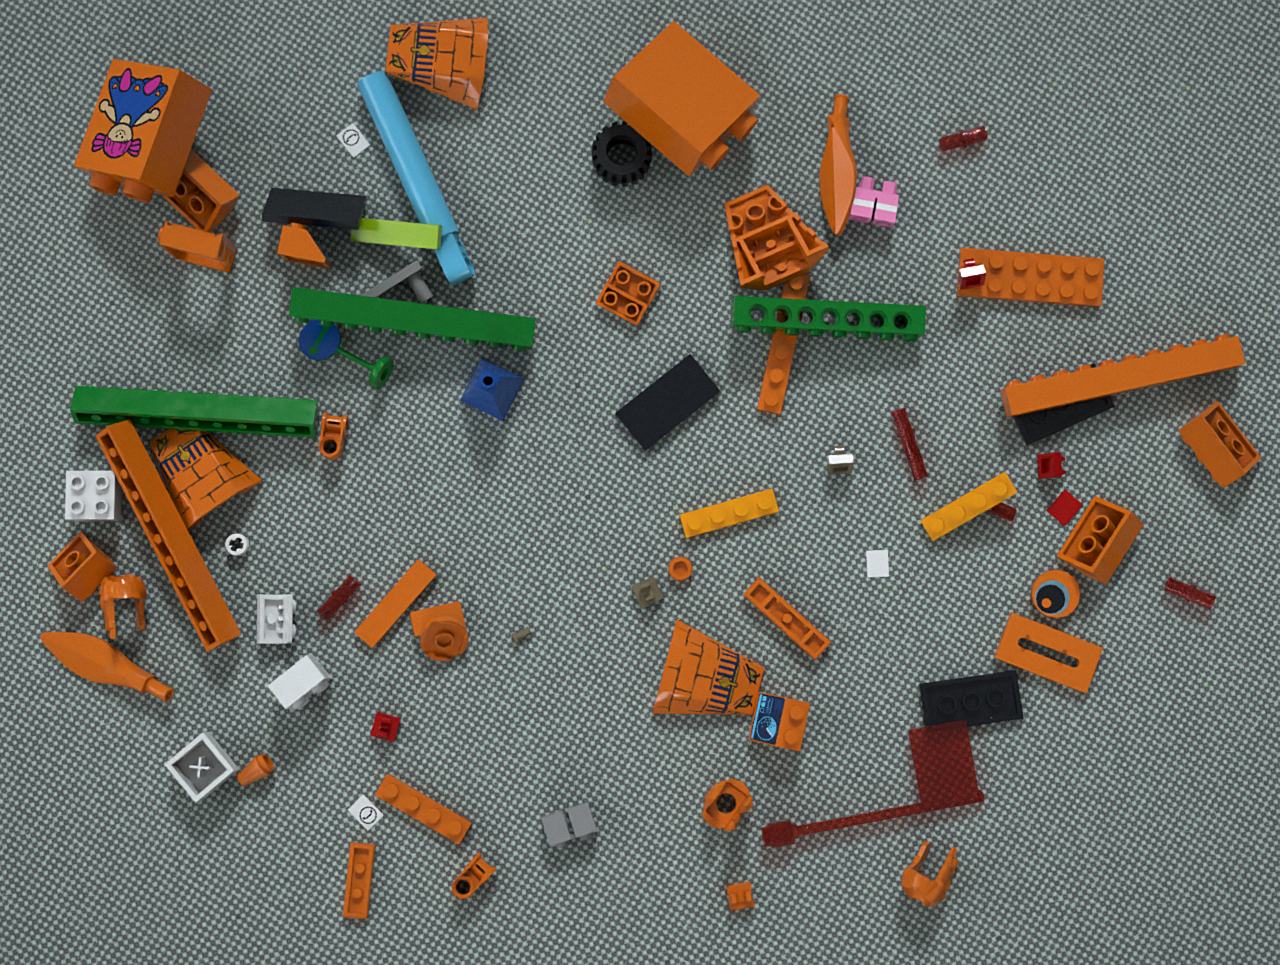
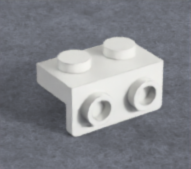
(275, 619)

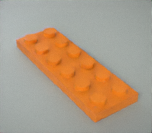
(1036, 277)

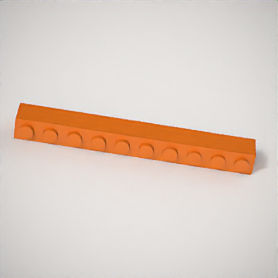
(1122, 376)
(168, 534)

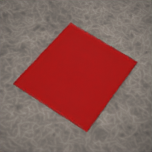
(1064, 507)

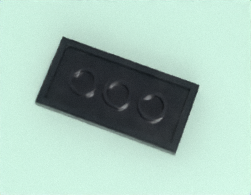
(314, 208)
(667, 402)
(1046, 422)
(972, 698)

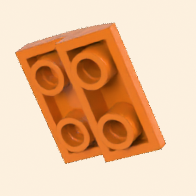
(628, 293)

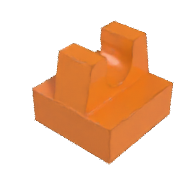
(740, 895)

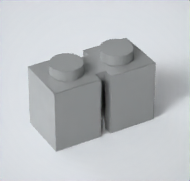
(558, 830)

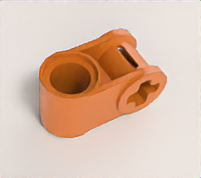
(333, 430)
(473, 875)

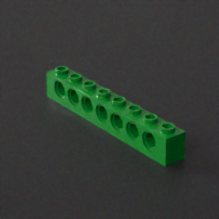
(911, 315)

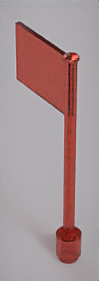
(943, 779)

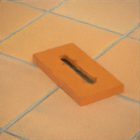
(1072, 677)

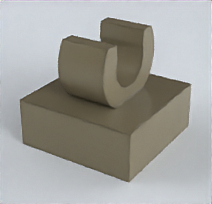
(840, 462)
(647, 592)

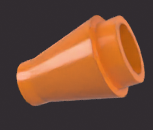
(256, 769)

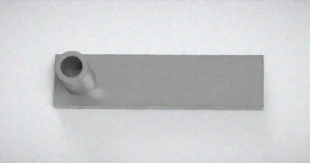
(409, 273)

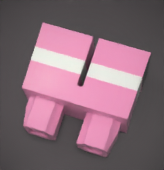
(885, 205)

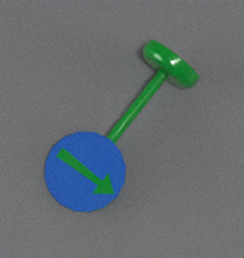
(323, 341)

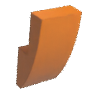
(421, 617)

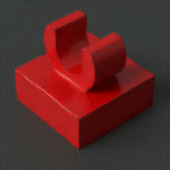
(971, 275)
(1050, 465)
(385, 726)

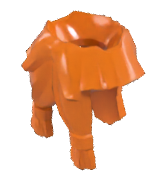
(119, 588)
(726, 821)
(922, 888)

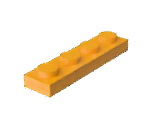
(969, 506)
(729, 513)

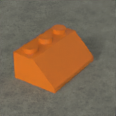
(202, 195)
(1219, 444)
(1100, 539)

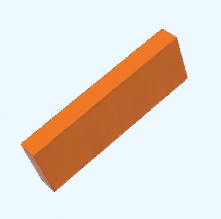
(359, 880)

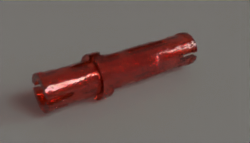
(909, 443)

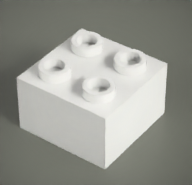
(93, 496)
(300, 682)
(201, 766)

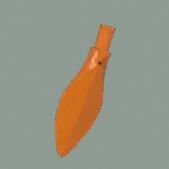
(838, 168)
(102, 663)

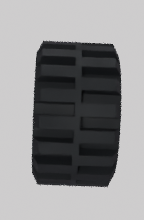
(621, 173)

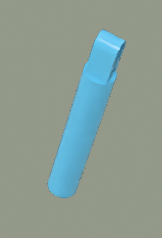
(415, 172)

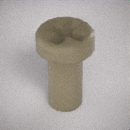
(516, 637)

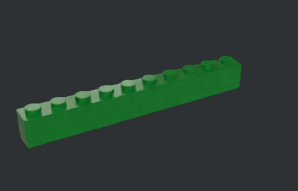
(412, 317)
(195, 411)

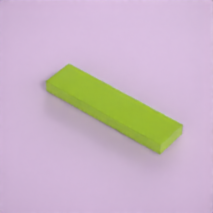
(398, 233)

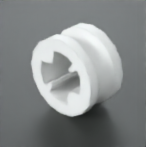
(235, 537)

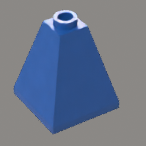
(498, 396)

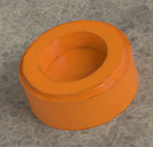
(680, 569)

